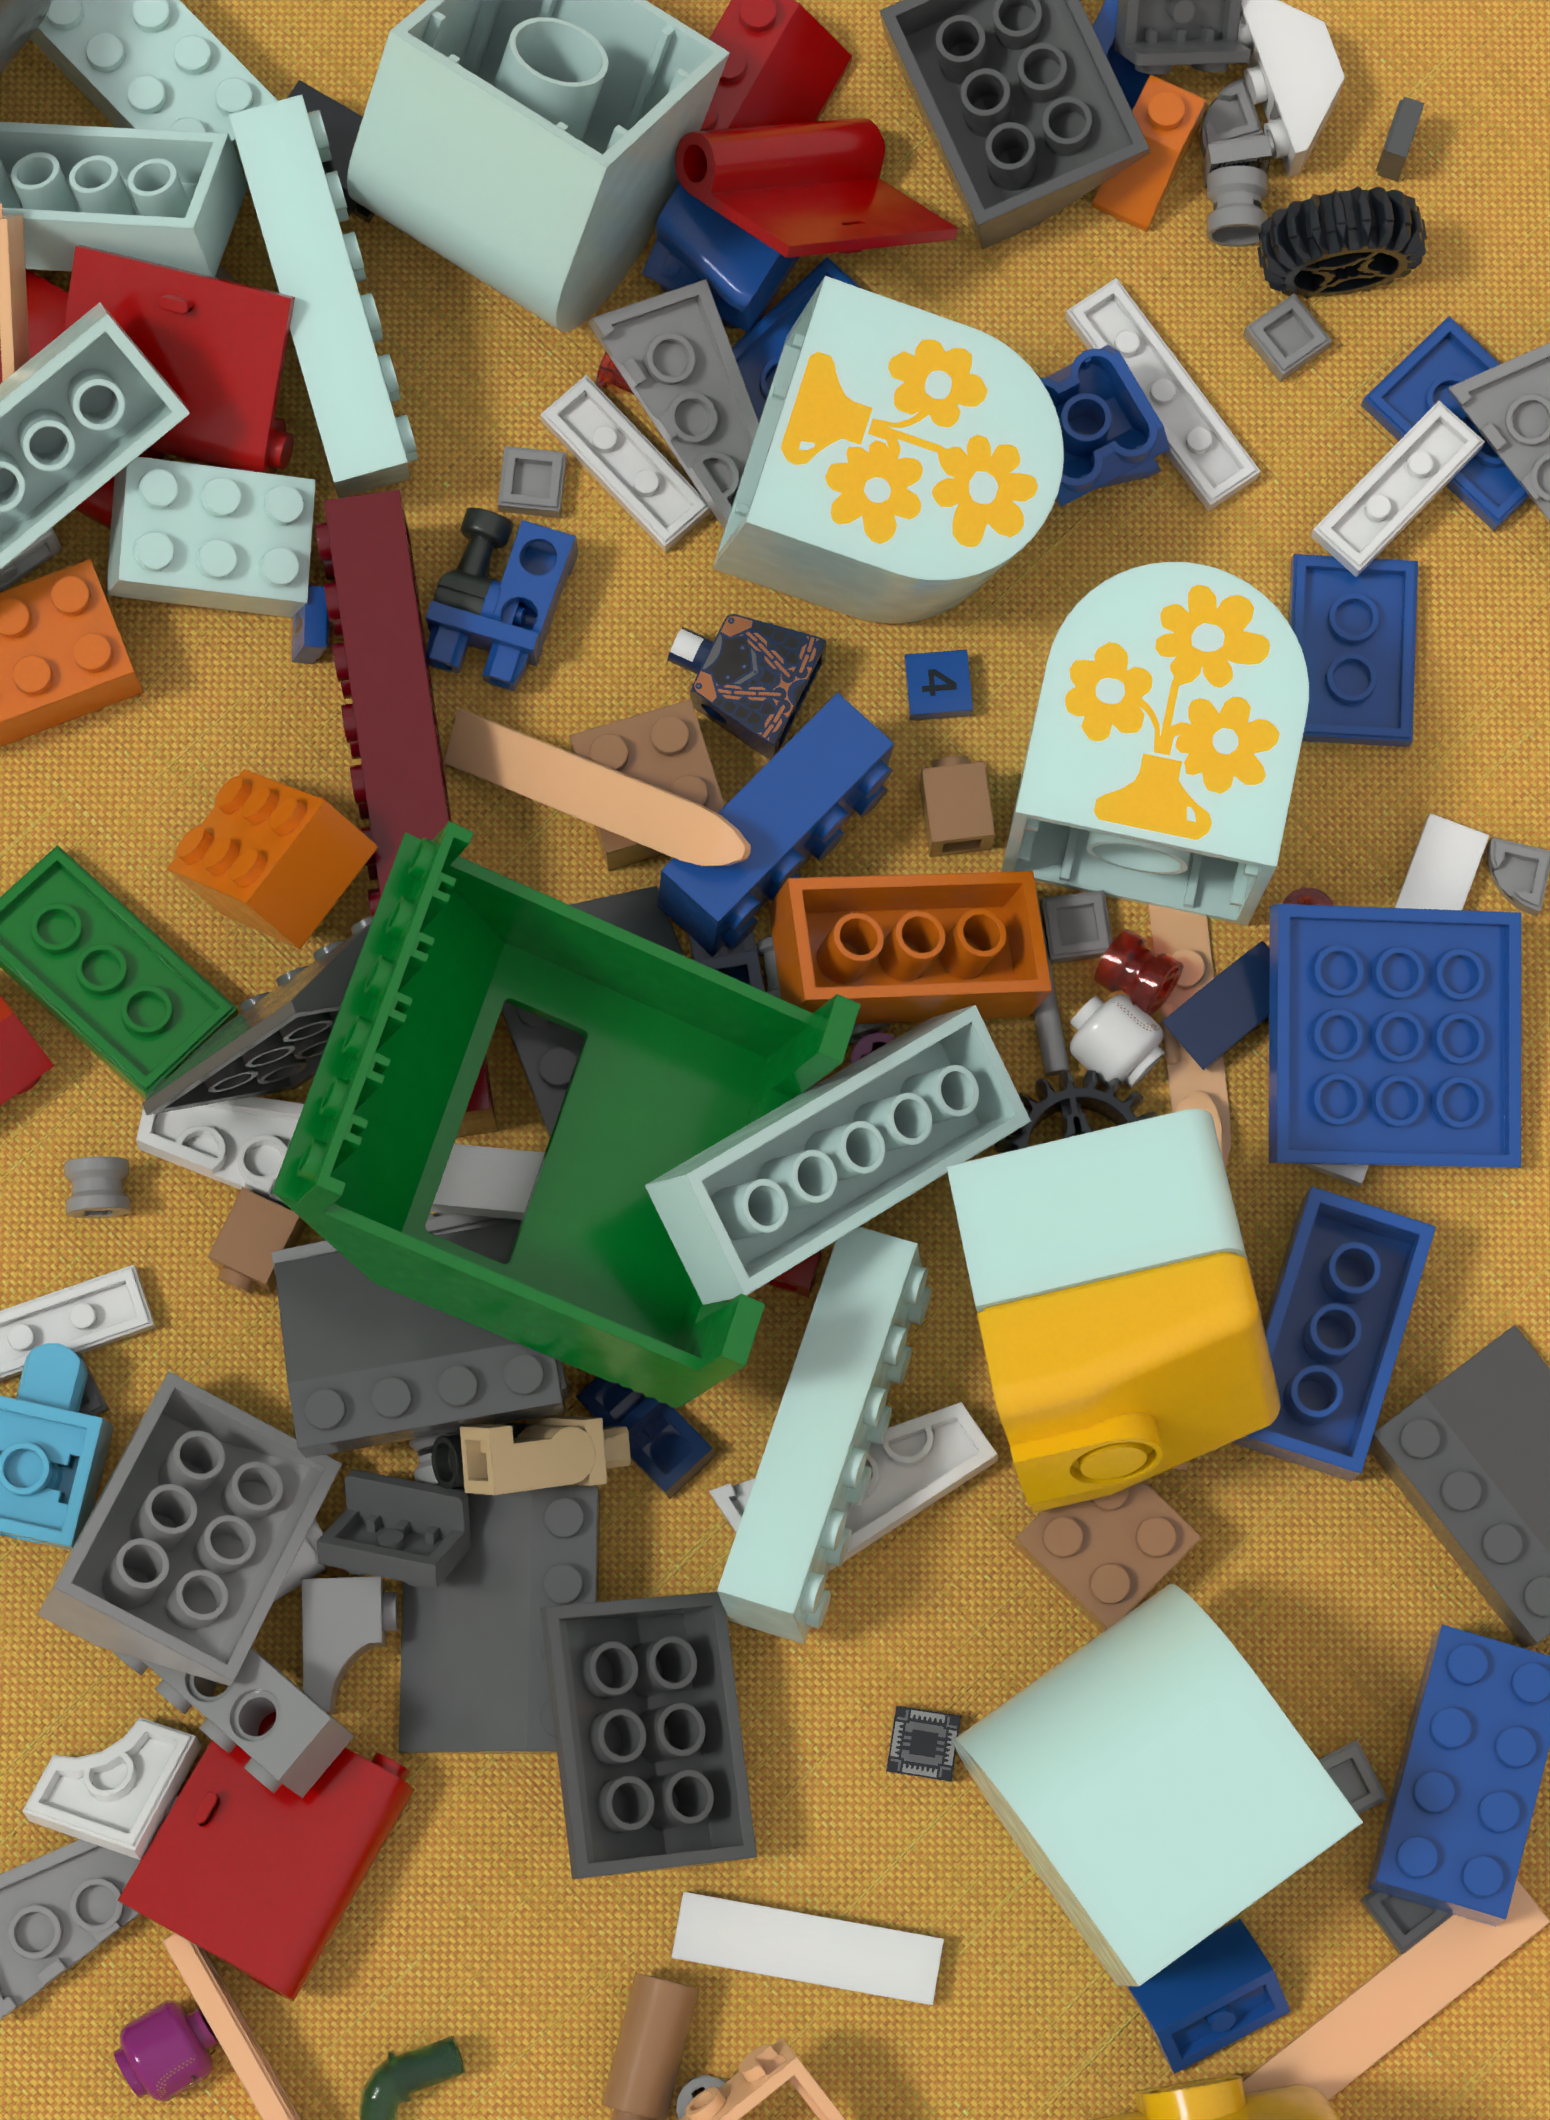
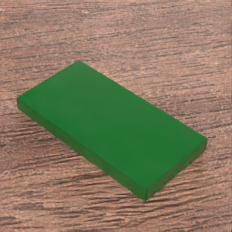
(106, 973)

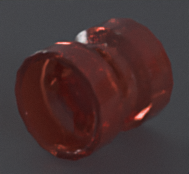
(1138, 971)

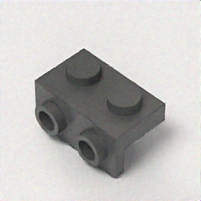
(1179, 33)
(398, 1530)

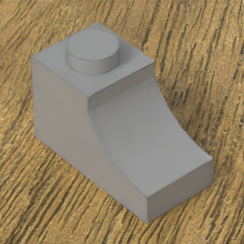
(338, 1626)

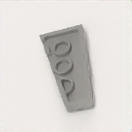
(688, 384)
(1513, 416)
(58, 1914)

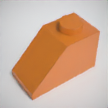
(1169, 124)

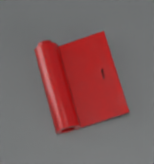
(805, 187)
(217, 357)
(268, 1866)

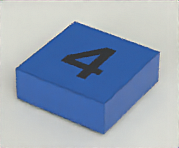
(311, 628)
(938, 685)

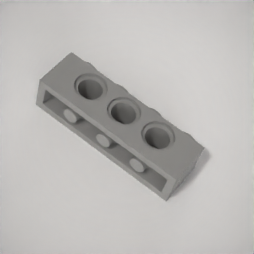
(291, 1752)

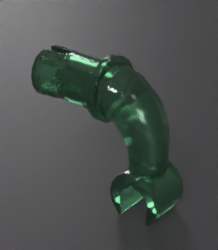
(406, 2074)

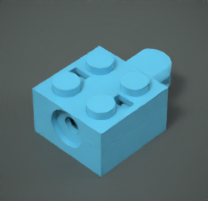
(50, 1451)

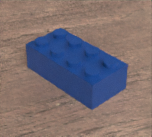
(786, 817)
(1338, 1329)
(1467, 1778)

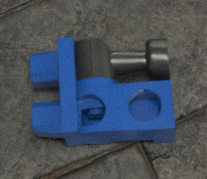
(494, 615)

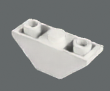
(1291, 75)

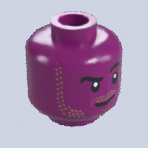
(165, 2051)

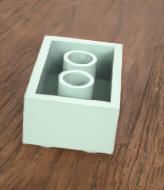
(211, 537)

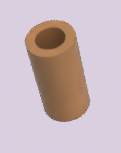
(649, 2048)

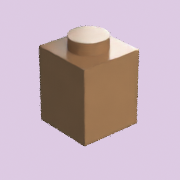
(956, 806)
(248, 1238)

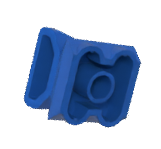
(703, 245)
(1104, 424)

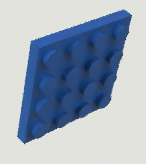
(1394, 1037)

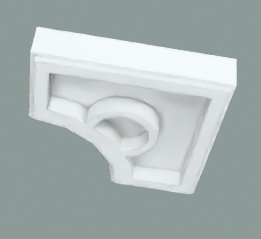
(117, 1793)

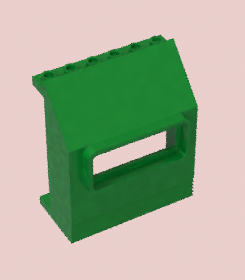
(661, 1075)

